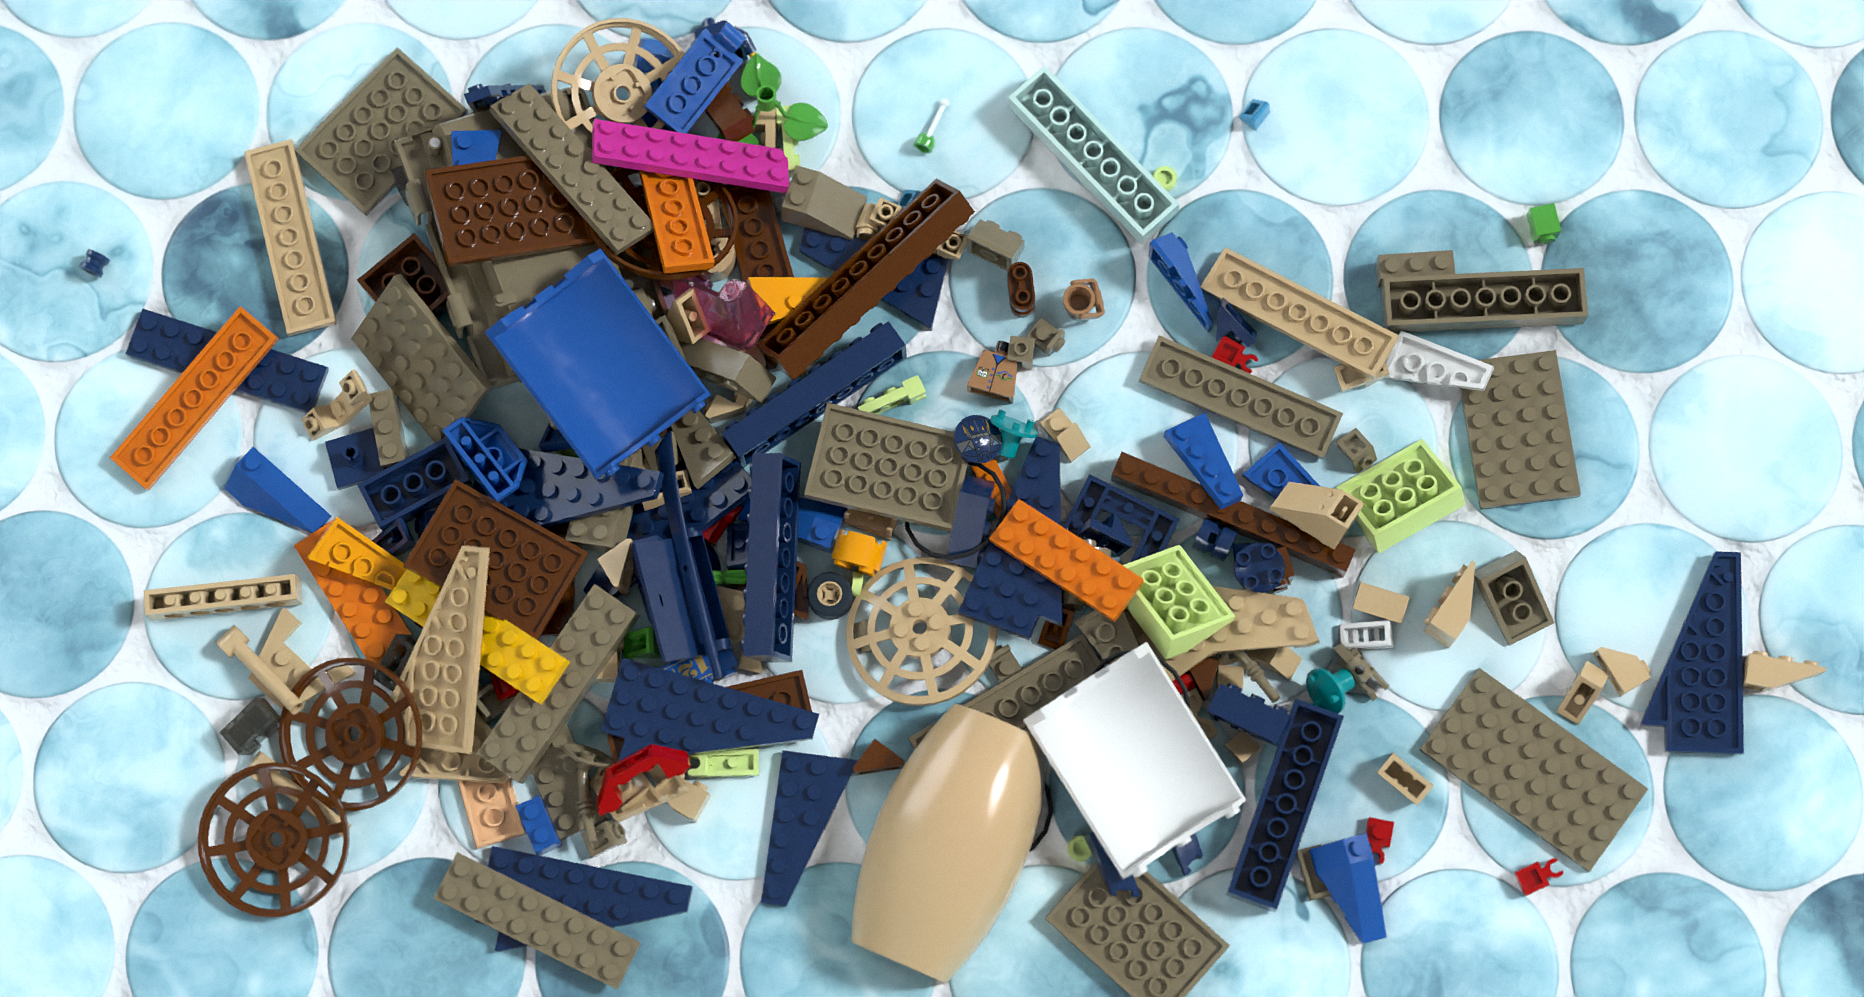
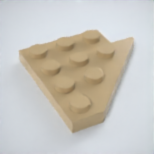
(459, 766)

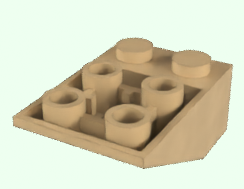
(1318, 510)
(1455, 609)

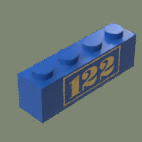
(700, 666)

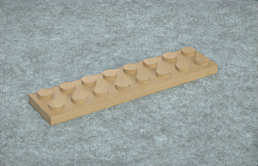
(290, 237)
(1300, 313)

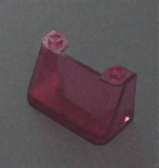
(733, 314)

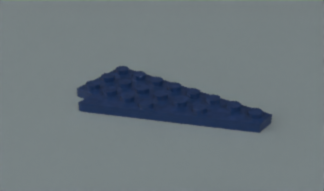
(564, 490)
(700, 510)
(1003, 588)
(1703, 677)
(695, 714)
(597, 892)

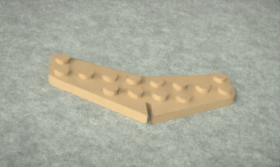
(1259, 623)

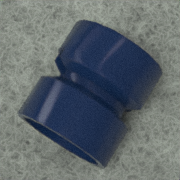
(1223, 541)

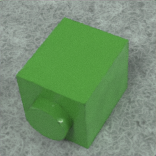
(1543, 223)

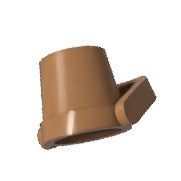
(1081, 299)

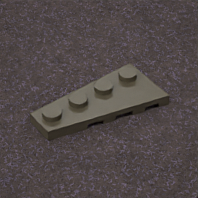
(701, 447)
(1108, 636)

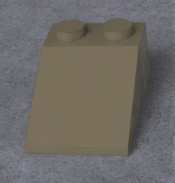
(822, 204)
(1513, 597)

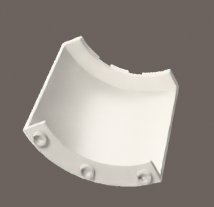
(1135, 760)

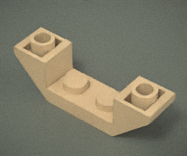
(951, 249)
(723, 409)
(341, 410)

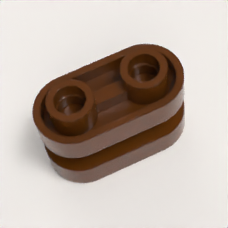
(1021, 289)

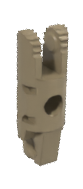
(1350, 660)

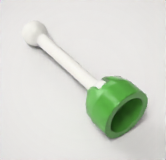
(925, 141)

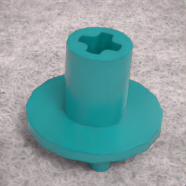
(1012, 432)
(1328, 689)

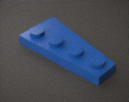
(474, 146)
(1204, 457)
(1276, 470)

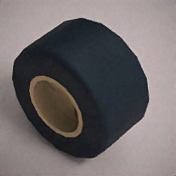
(830, 587)

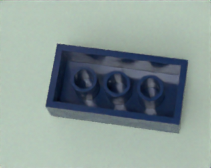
(413, 484)

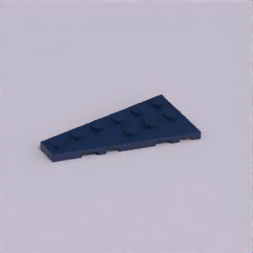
(488, 95)
(914, 295)
(803, 806)

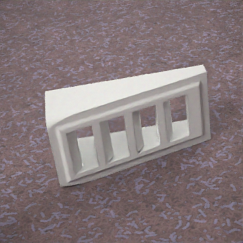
(1365, 626)

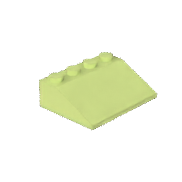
(1403, 495)
(1176, 602)

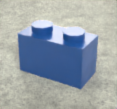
(539, 825)

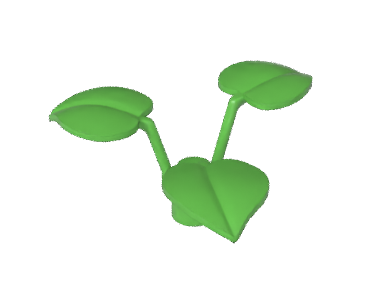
(762, 81)

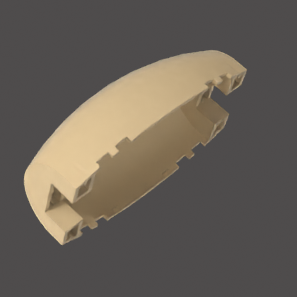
(949, 843)

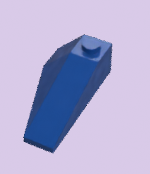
(1173, 262)
(268, 490)
(816, 523)
(1351, 878)

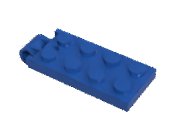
(696, 79)

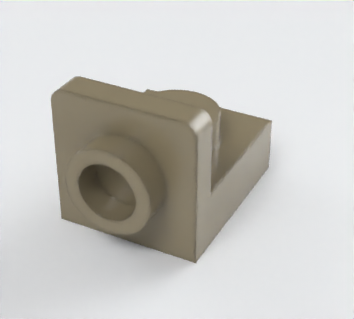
(1047, 337)
(1021, 350)
(1357, 450)
(1004, 663)
(608, 836)

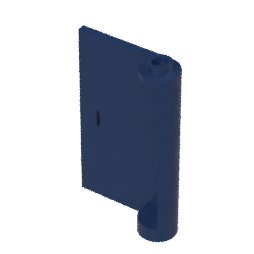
(668, 599)

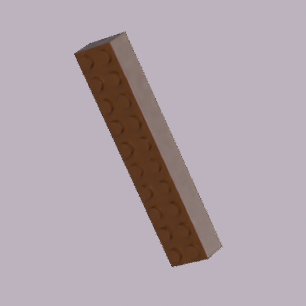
(865, 278)

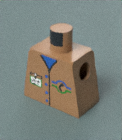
(994, 375)

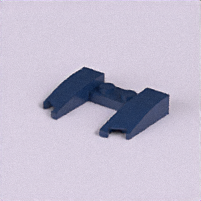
(1101, 495)
(1113, 879)

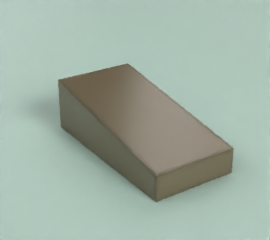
(860, 630)

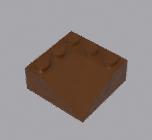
(418, 268)

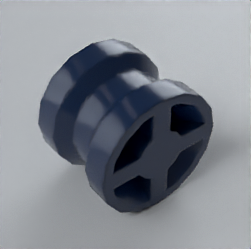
(94, 263)

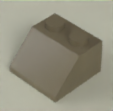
(994, 244)

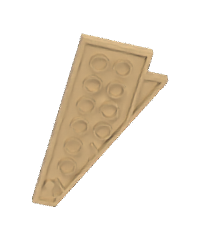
(447, 659)

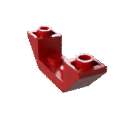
(671, 761)

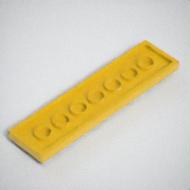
(504, 647)

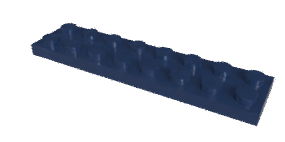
(276, 378)

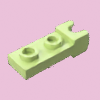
(788, 143)
(911, 390)
(726, 764)

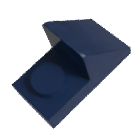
(1230, 319)
(1107, 534)

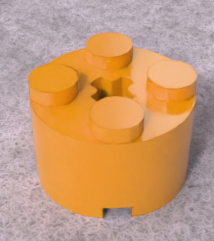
(858, 551)

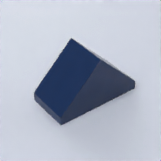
(396, 538)

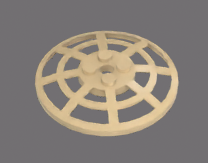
(614, 76)
(918, 645)

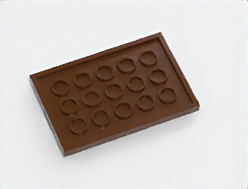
(501, 211)
(526, 562)

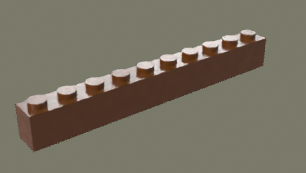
(1240, 517)

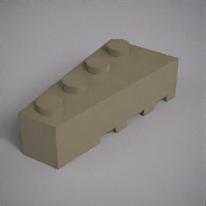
(728, 368)

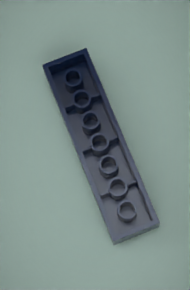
(807, 398)
(771, 558)
(1284, 806)

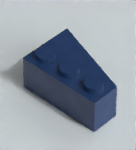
(971, 519)
(1249, 714)

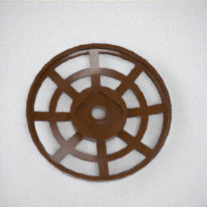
(718, 191)
(338, 731)
(259, 842)

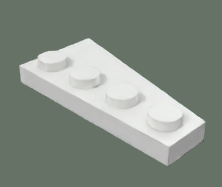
(1430, 363)

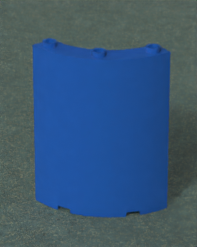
(598, 364)

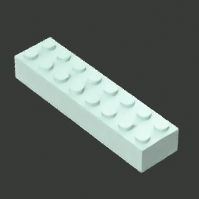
(1093, 154)

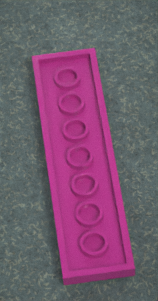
(689, 156)

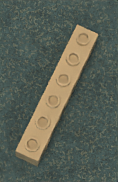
(223, 597)

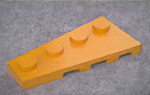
(784, 293)
(357, 555)

